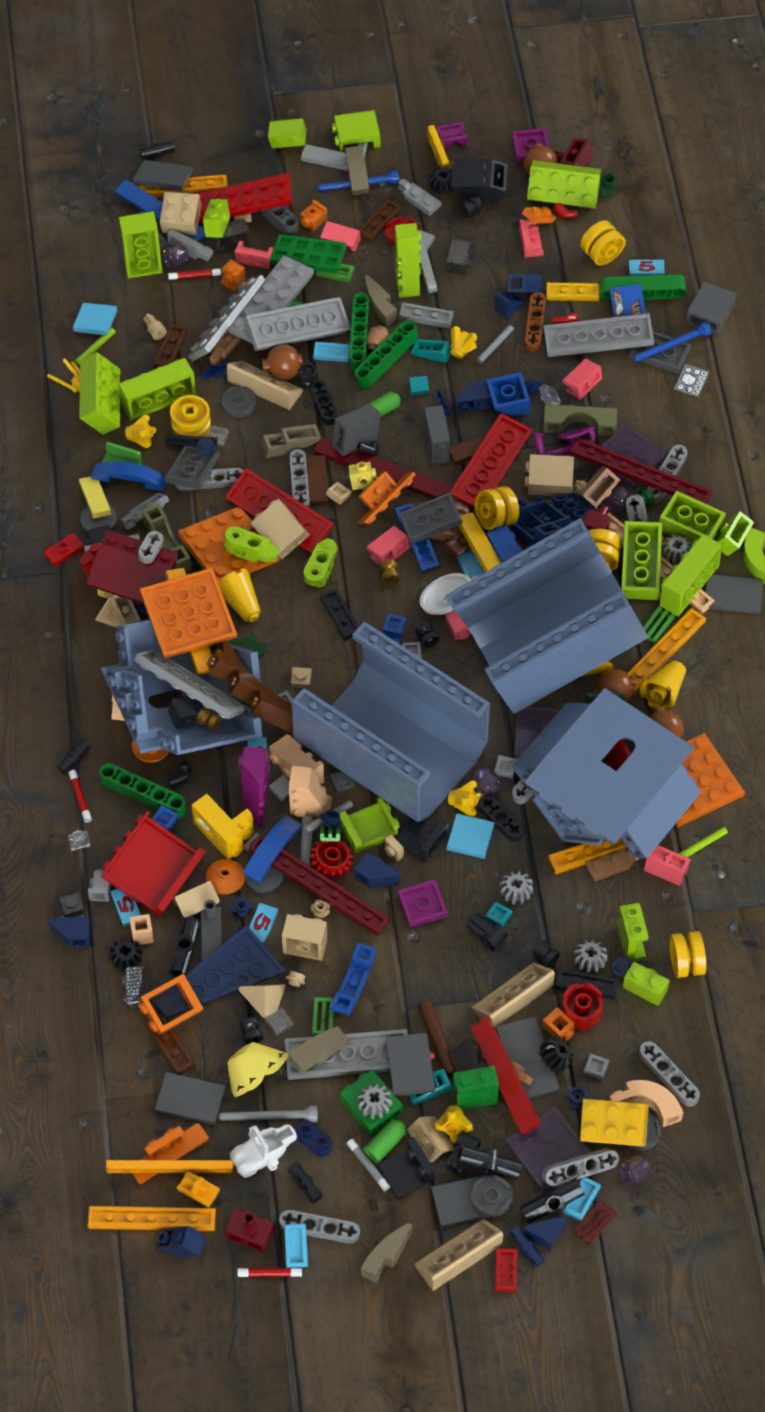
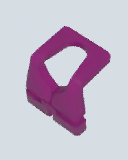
(452, 133)

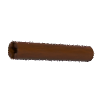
(437, 1036)

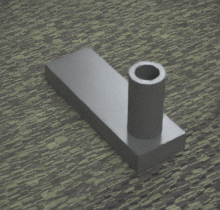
(211, 928)

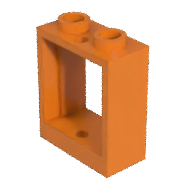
(188, 995)

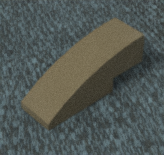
(357, 170)
(380, 302)
(289, 440)
(317, 1049)
(386, 1253)

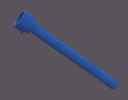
(392, 177)
(702, 331)

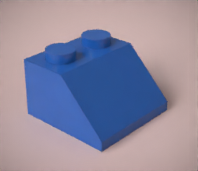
(509, 394)

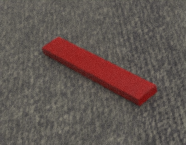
(507, 1077)

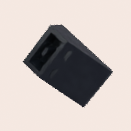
(480, 177)

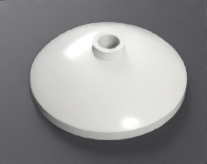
(434, 599)

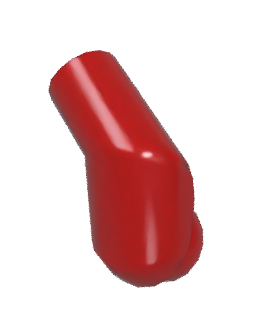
(563, 212)
(572, 317)

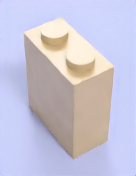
(549, 475)
(281, 527)

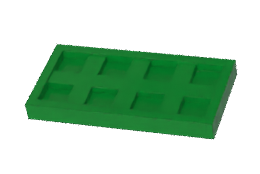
(314, 253)

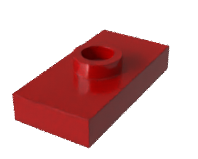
(63, 549)
(506, 1270)

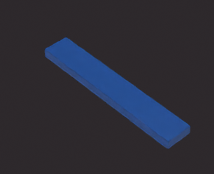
(148, 203)

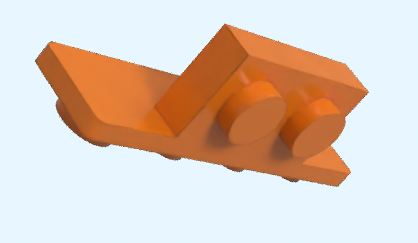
(380, 493)
(172, 1146)

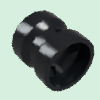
(470, 206)
(306, 374)
(428, 636)
(546, 954)
(251, 1030)

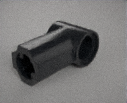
(490, 934)
(463, 1138)

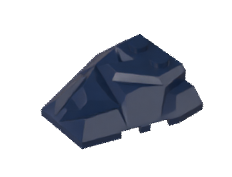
(545, 517)

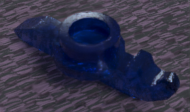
(215, 371)
(443, 401)

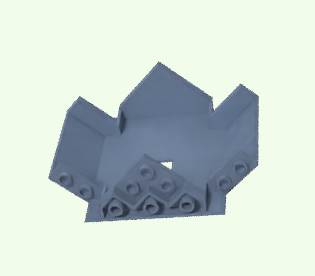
(153, 727)
(591, 800)

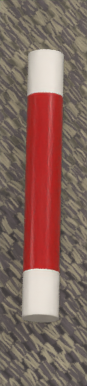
(194, 274)
(80, 796)
(269, 1272)

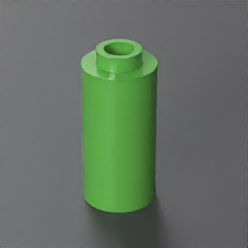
(386, 403)
(385, 1140)

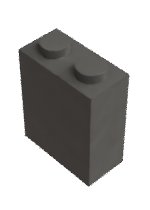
(711, 305)
(356, 427)
(437, 434)

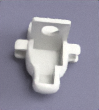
(262, 1149)

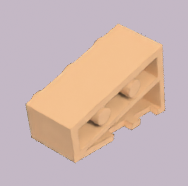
(288, 753)
(306, 793)

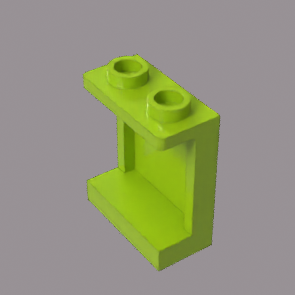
(356, 128)
(369, 826)
(632, 932)

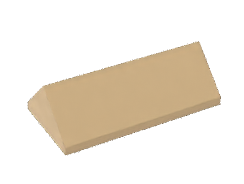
(263, 384)
(515, 994)
(459, 1253)

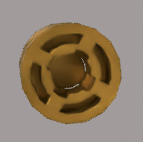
(389, 572)
(209, 718)

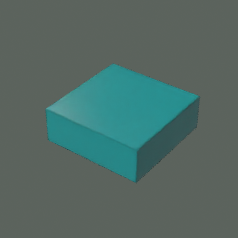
(419, 385)
(498, 914)

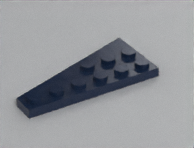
(235, 964)

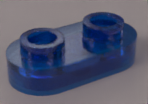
(313, 1137)

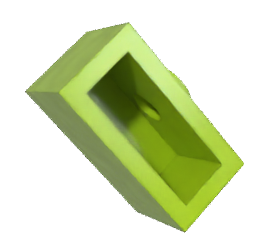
(287, 133)
(216, 218)
(734, 532)
(646, 983)

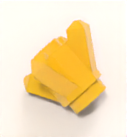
(462, 342)
(141, 432)
(465, 798)
(453, 1123)

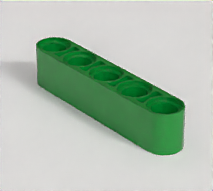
(652, 286)
(359, 330)
(386, 354)
(138, 783)

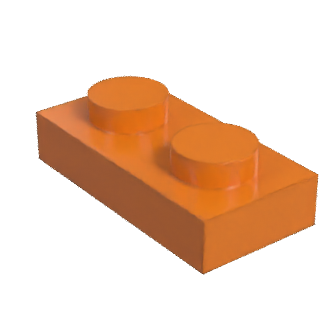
(539, 215)

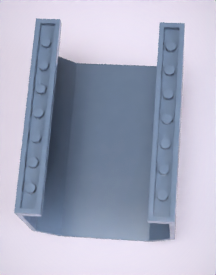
(547, 616)
(397, 727)

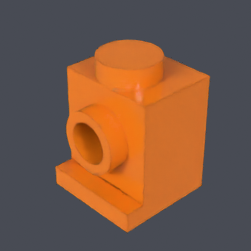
(313, 215)
(233, 275)
(556, 1020)

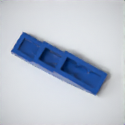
(421, 550)

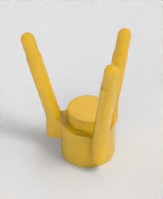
(75, 380)

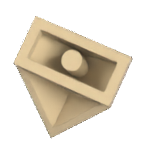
(118, 612)
(263, 997)

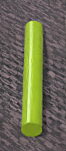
(95, 346)
(704, 842)

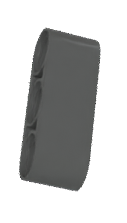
(282, 220)

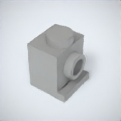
(99, 888)

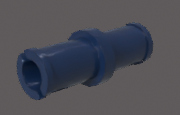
(527, 1246)

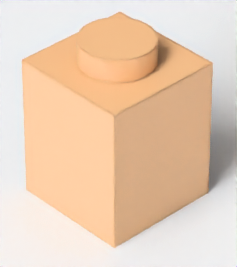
(141, 929)

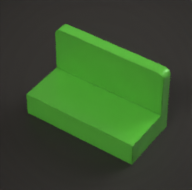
(119, 453)

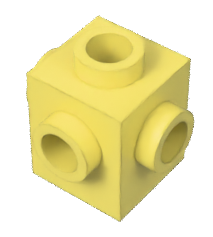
(361, 475)

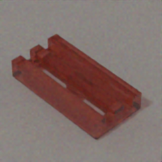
(583, 1234)

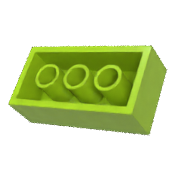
(564, 184)
(140, 244)
(157, 389)
(99, 393)
(642, 560)
(690, 574)

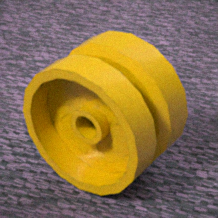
(602, 243)
(190, 416)
(496, 508)
(608, 545)
(687, 954)

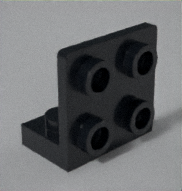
(422, 837)
(407, 1169)

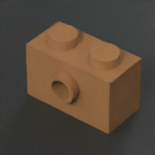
(599, 486)

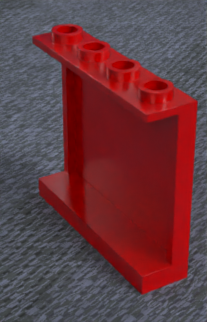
(151, 865)

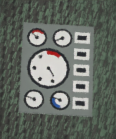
(691, 380)

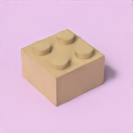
(180, 212)
(304, 937)

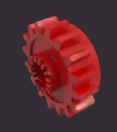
(338, 863)

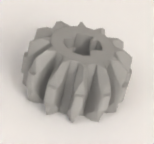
(675, 547)
(516, 887)
(582, 956)
(375, 1108)

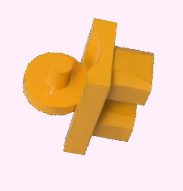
(198, 1189)

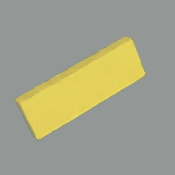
(95, 497)

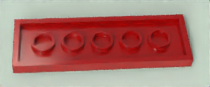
(251, 195)
(491, 460)
(255, 494)

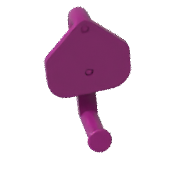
(570, 435)

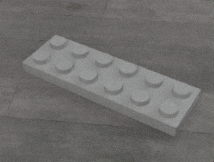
(275, 293)
(227, 315)
(297, 323)
(598, 335)
(190, 683)
(363, 1053)

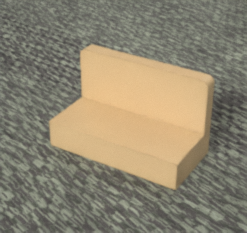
(194, 899)
(430, 1140)

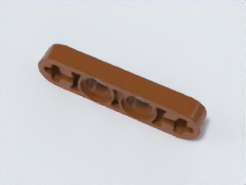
(535, 321)

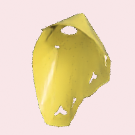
(252, 1062)

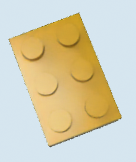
(614, 1122)

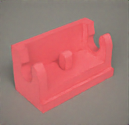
(341, 233)
(530, 239)
(253, 256)
(583, 378)
(389, 545)
(667, 865)

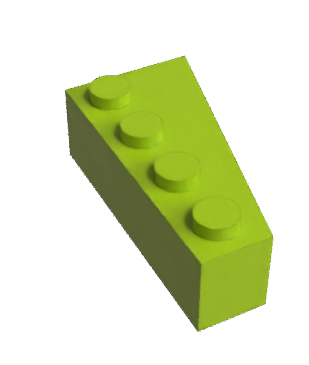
(407, 259)

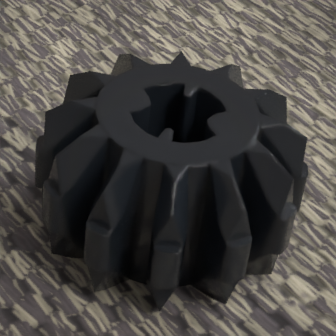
(440, 180)
(125, 947)
(556, 1054)

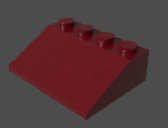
(121, 572)

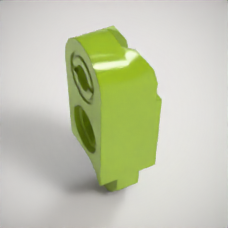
(249, 545)
(323, 552)

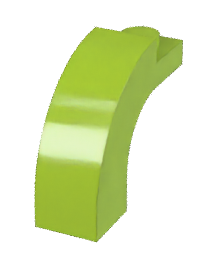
(753, 553)

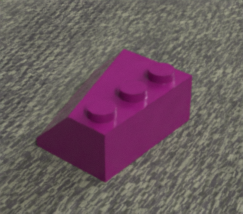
(255, 782)

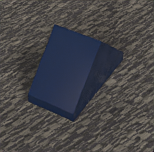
(507, 303)
(546, 1232)

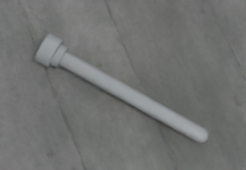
(309, 1114)

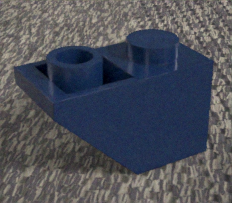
(524, 283)
(473, 397)
(376, 873)
(72, 930)
(181, 1242)

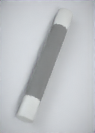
(368, 1165)

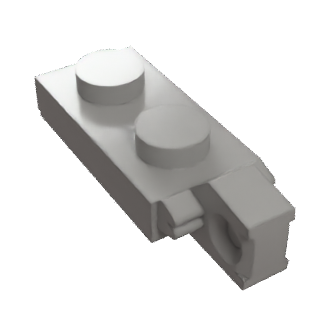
(419, 197)
(194, 248)
(136, 513)

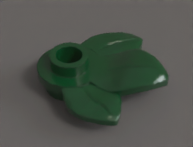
(607, 183)
(250, 642)

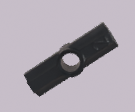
(187, 936)
(489, 1161)
(540, 1207)

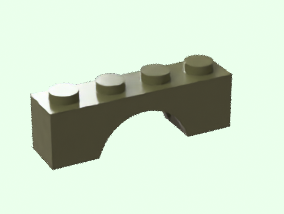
(560, 416)
(156, 520)

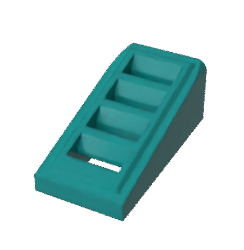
(442, 347)
(439, 1090)

